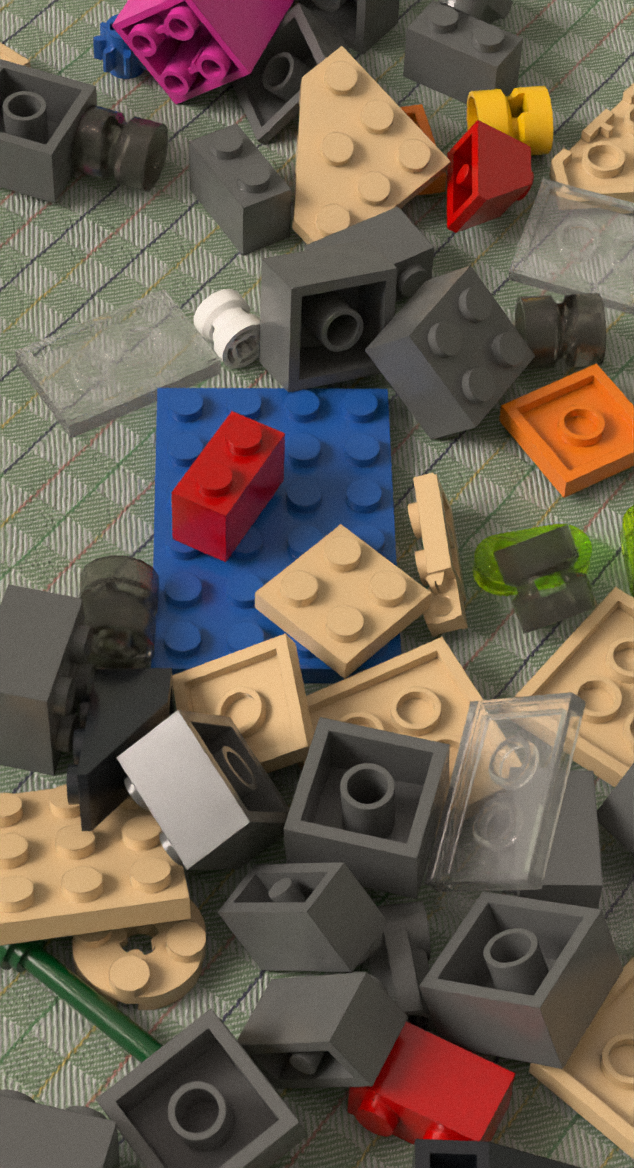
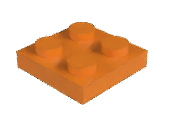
(574, 429)

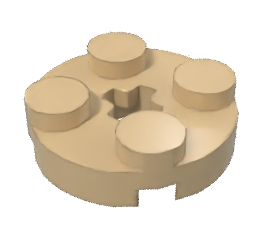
(138, 978)

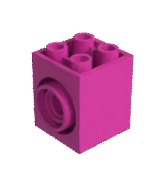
(198, 42)

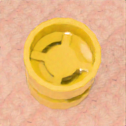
(522, 115)

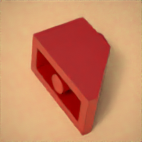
(485, 176)

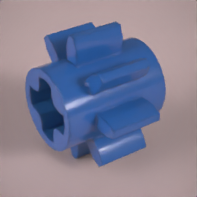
(115, 53)

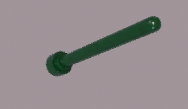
(80, 996)

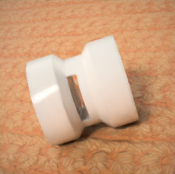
(227, 323)

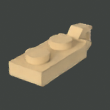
(439, 560)

